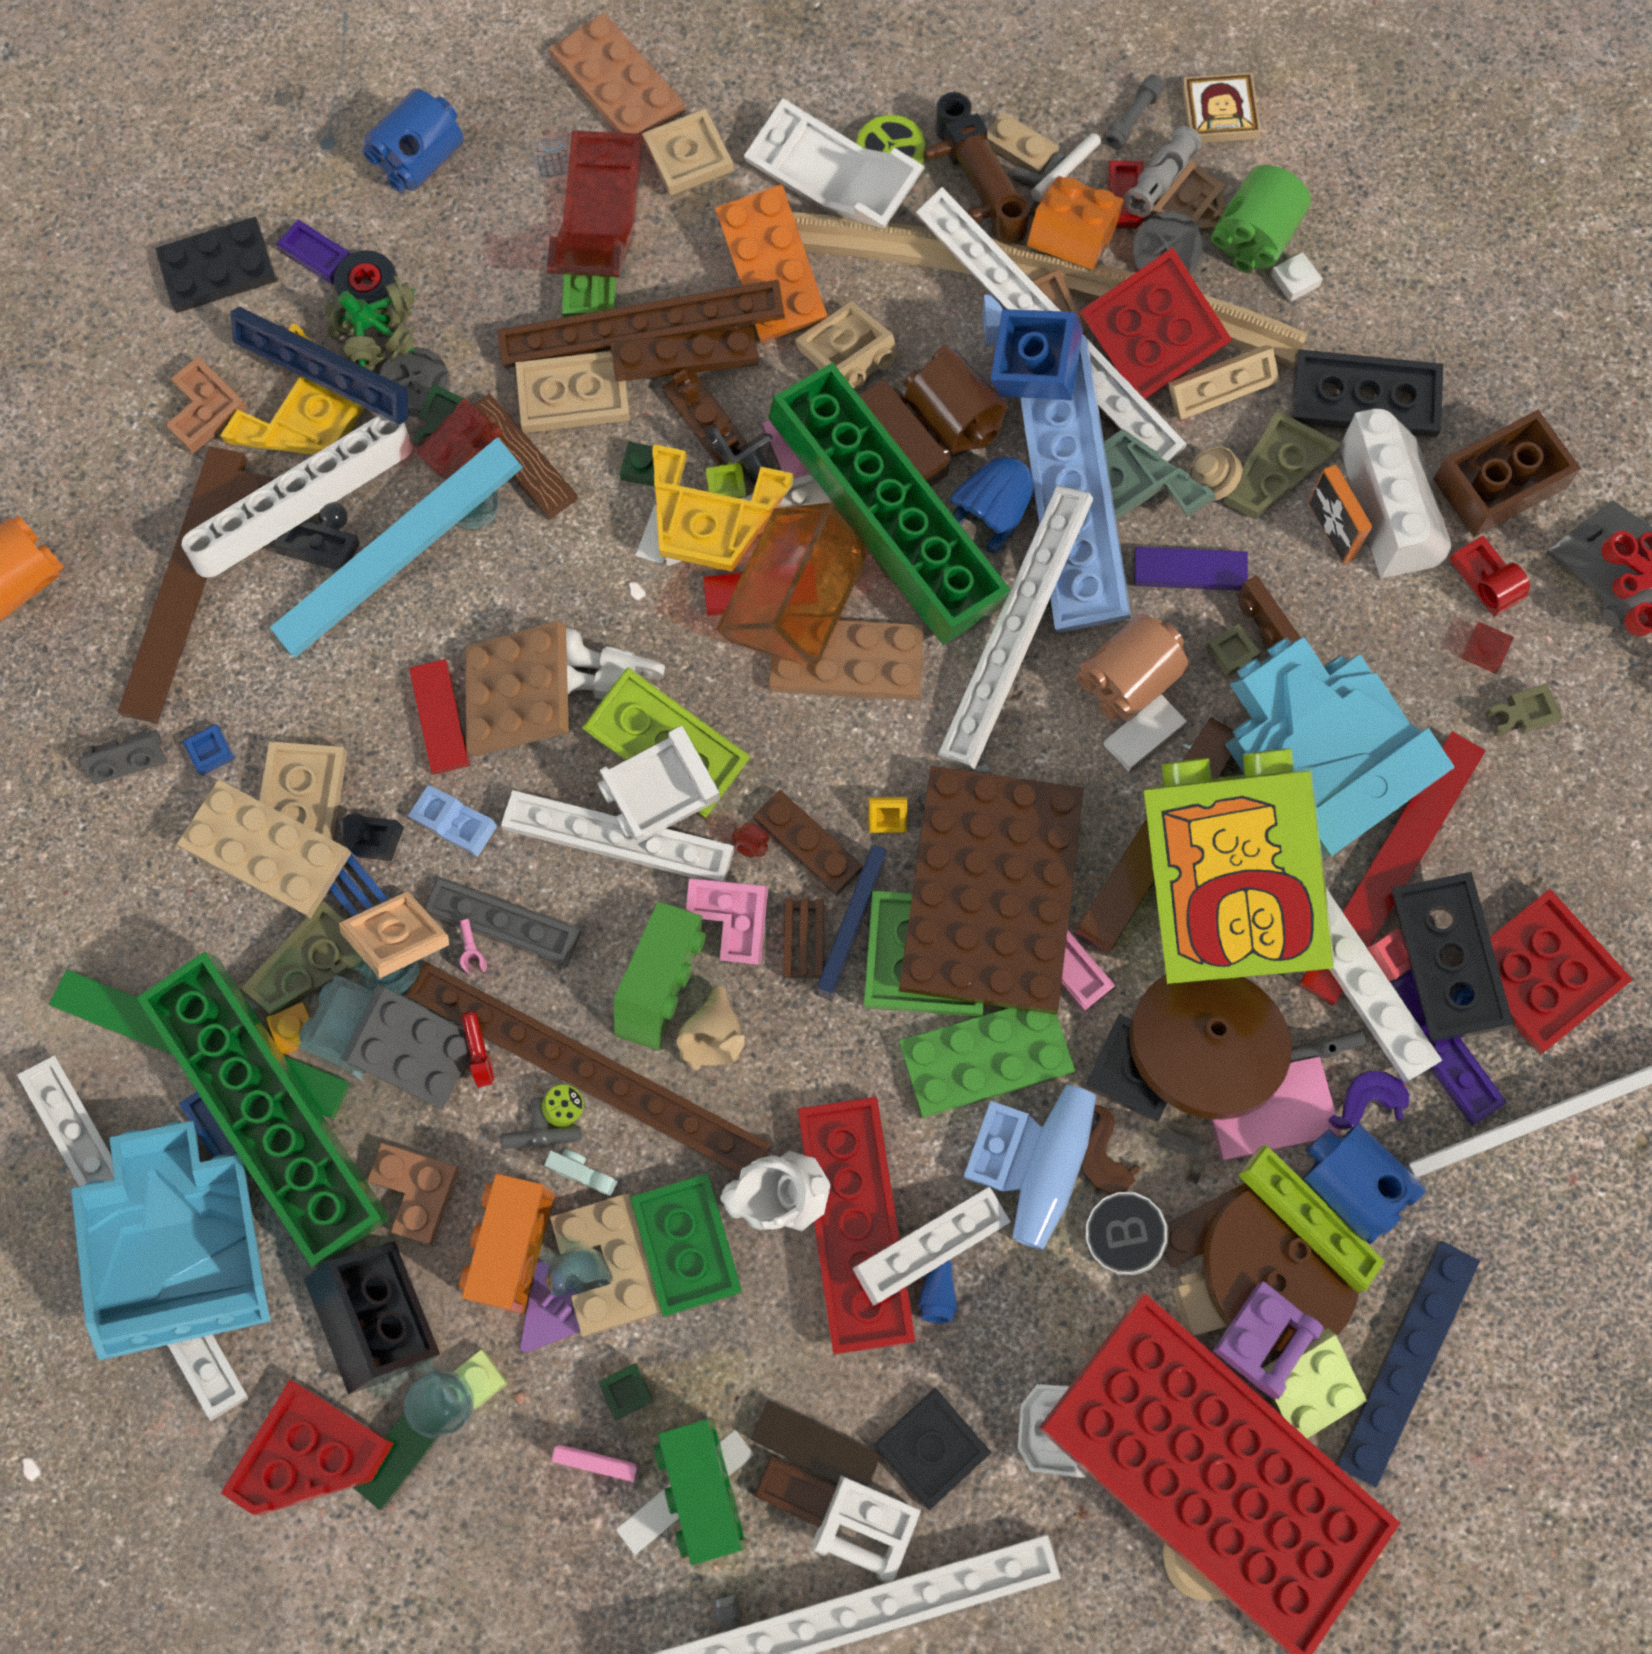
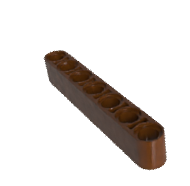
(1134, 871)

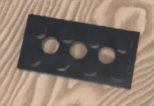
(1383, 375)
(1433, 978)

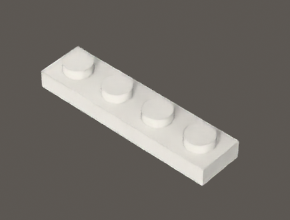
(931, 1246)

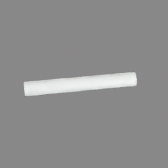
(1066, 165)

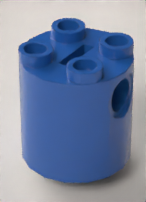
(422, 130)
(1361, 1181)

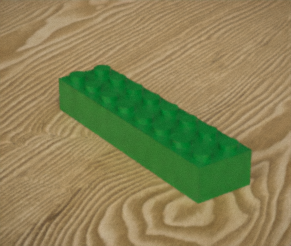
(888, 503)
(263, 1109)

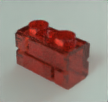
(458, 439)

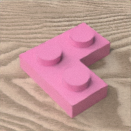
(741, 910)

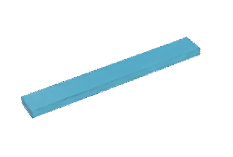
(396, 547)

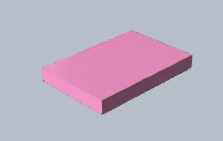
(1289, 1119)

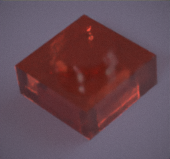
(1487, 647)

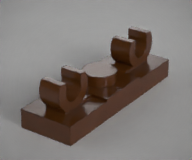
(701, 409)

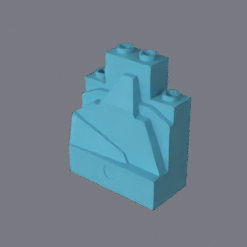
(1344, 727)
(167, 1245)

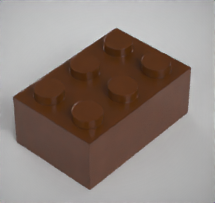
(1506, 473)

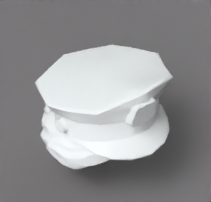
(778, 1192)

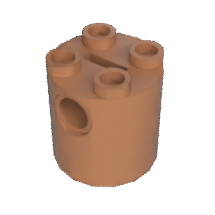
(1134, 667)

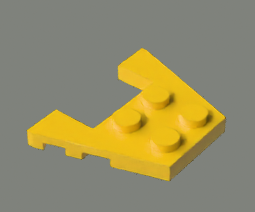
(304, 423)
(707, 525)

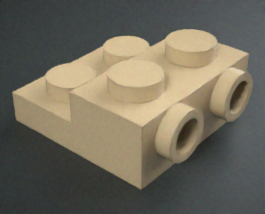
(851, 342)

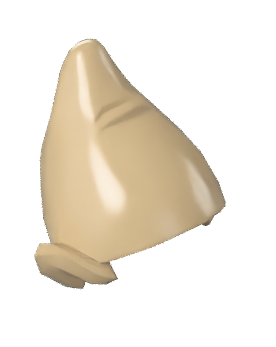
(712, 1033)

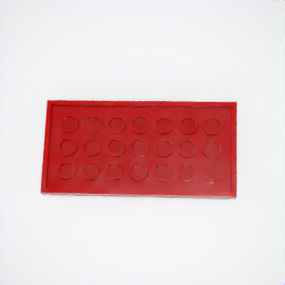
(1220, 1477)

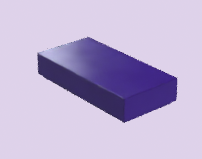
(312, 250)

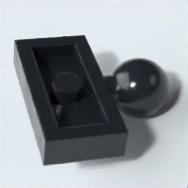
(321, 543)

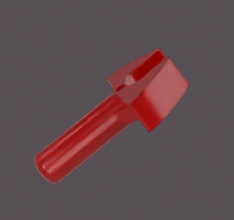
(480, 1059)

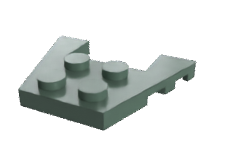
(1141, 472)

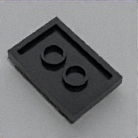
(216, 264)

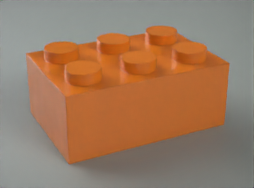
(507, 1243)

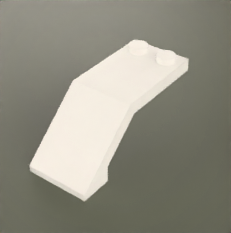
(831, 168)

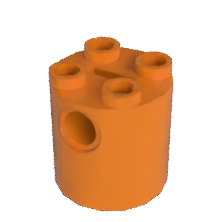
(23, 565)

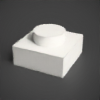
(1296, 277)

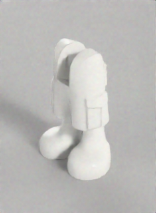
(610, 662)

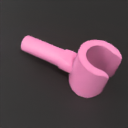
(470, 948)

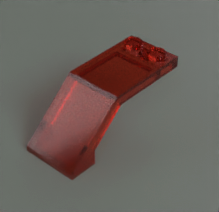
(598, 205)

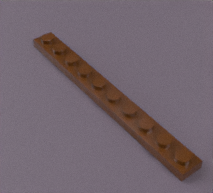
(589, 1071)

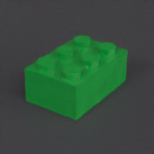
(700, 1492)

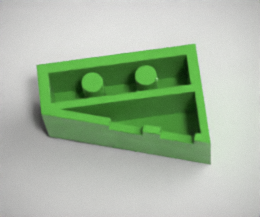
(656, 975)

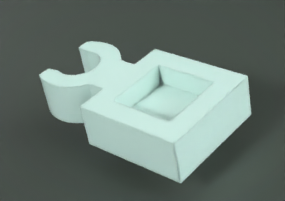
(572, 1167)

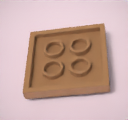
(516, 689)

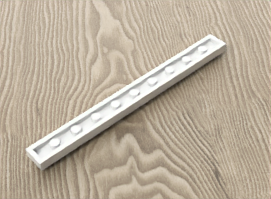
(1017, 292)
(91, 1161)
(888, 1604)

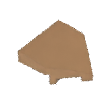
(1196, 196)

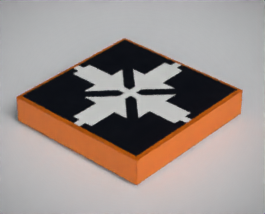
(1339, 513)

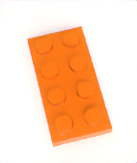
(769, 248)

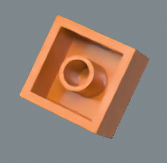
(1075, 222)

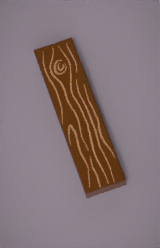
(537, 476)

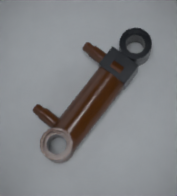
(967, 144)

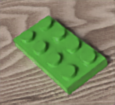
(984, 1059)

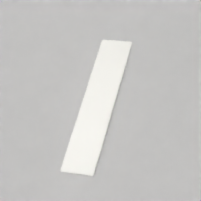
(655, 1515)

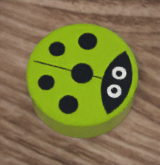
(562, 1105)

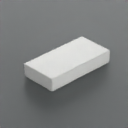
(1145, 733)

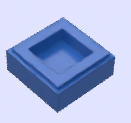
(208, 749)

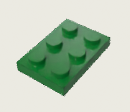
(686, 1245)

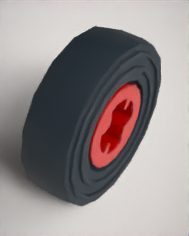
(363, 265)

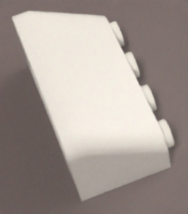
(1395, 494)

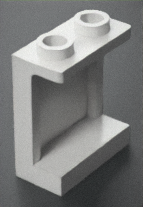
(659, 786)

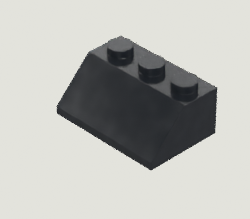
(371, 1316)

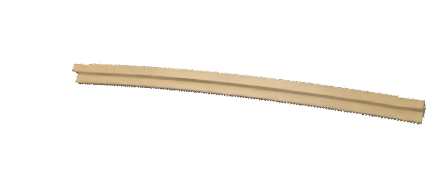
(921, 247)

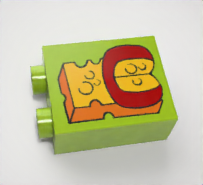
(1239, 869)

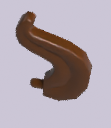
(1097, 1166)

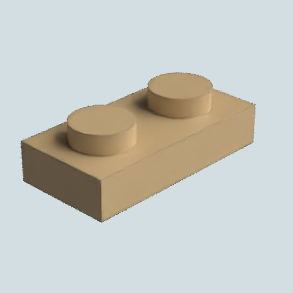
(1020, 144)

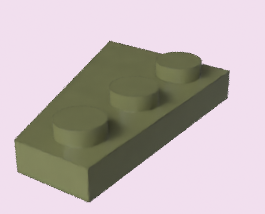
(1279, 463)
(303, 962)

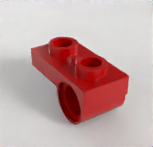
(1490, 578)

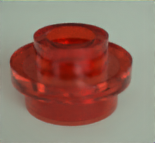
(750, 840)

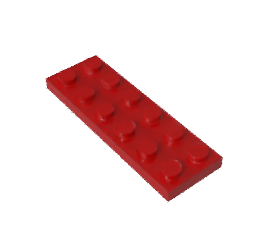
(855, 1224)

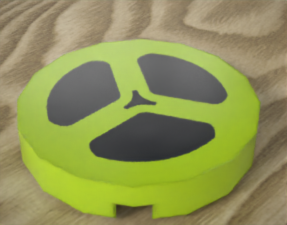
(893, 132)

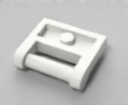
(873, 1516)

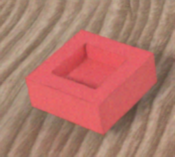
(1390, 954)

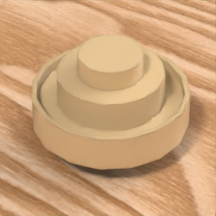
(1218, 470)

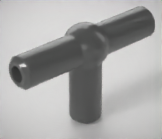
(1033, 179)
(1328, 1046)
(540, 1135)

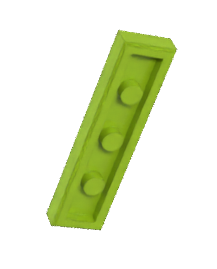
(1311, 1218)

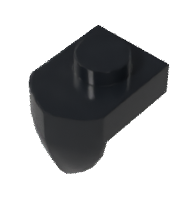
(370, 836)

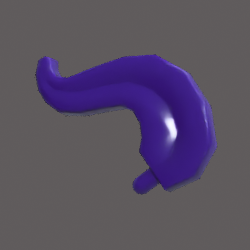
(1375, 1087)

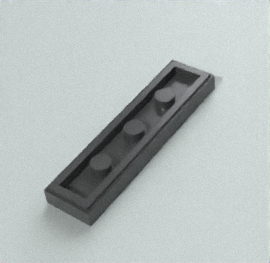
(503, 921)

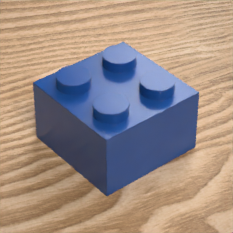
(1037, 354)

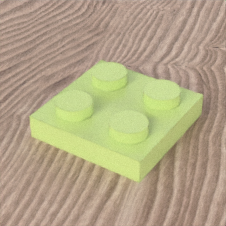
(1319, 1387)

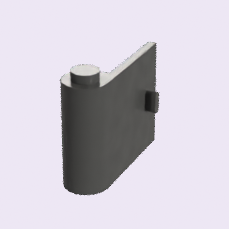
(1582, 556)

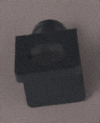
(747, 454)

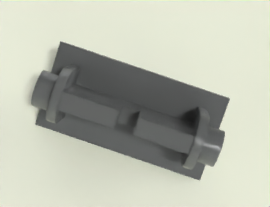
(117, 760)

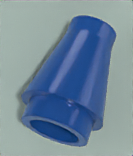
(938, 1295)

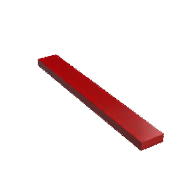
(1400, 856)

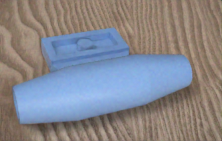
(1037, 1160)

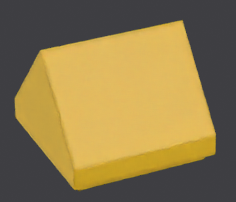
(888, 815)

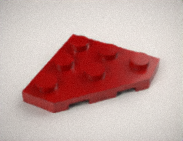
(304, 1454)

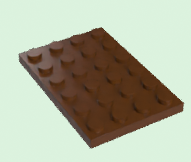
(992, 890)

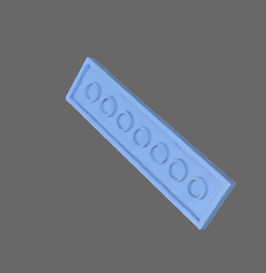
(1070, 452)

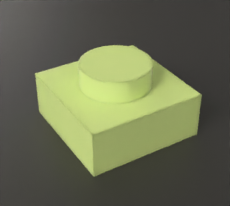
(482, 1377)

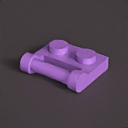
(1256, 1331)

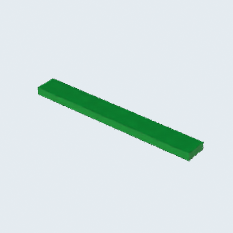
(125, 1016)

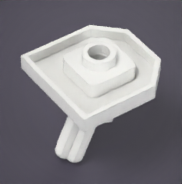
(1035, 1447)

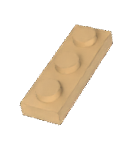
(1223, 382)

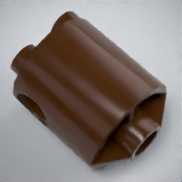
(955, 402)

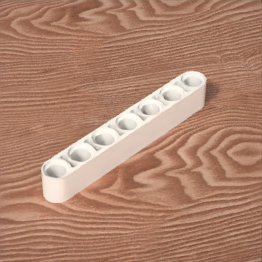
(296, 495)

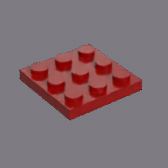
(1156, 324)
(1553, 971)

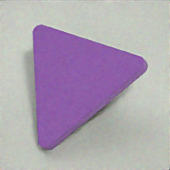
(547, 1316)

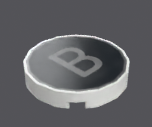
(1127, 1233)

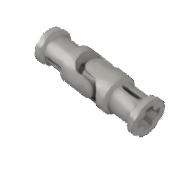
(1162, 171)

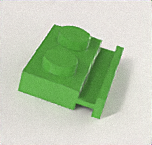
(587, 294)

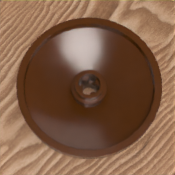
(1210, 1046)

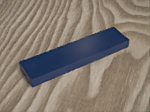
(851, 922)

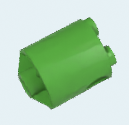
(1261, 218)

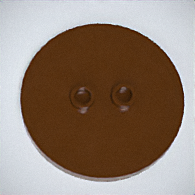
(1256, 1245)

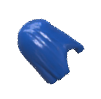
(998, 494)

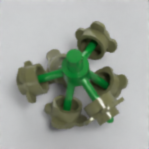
(384, 315)

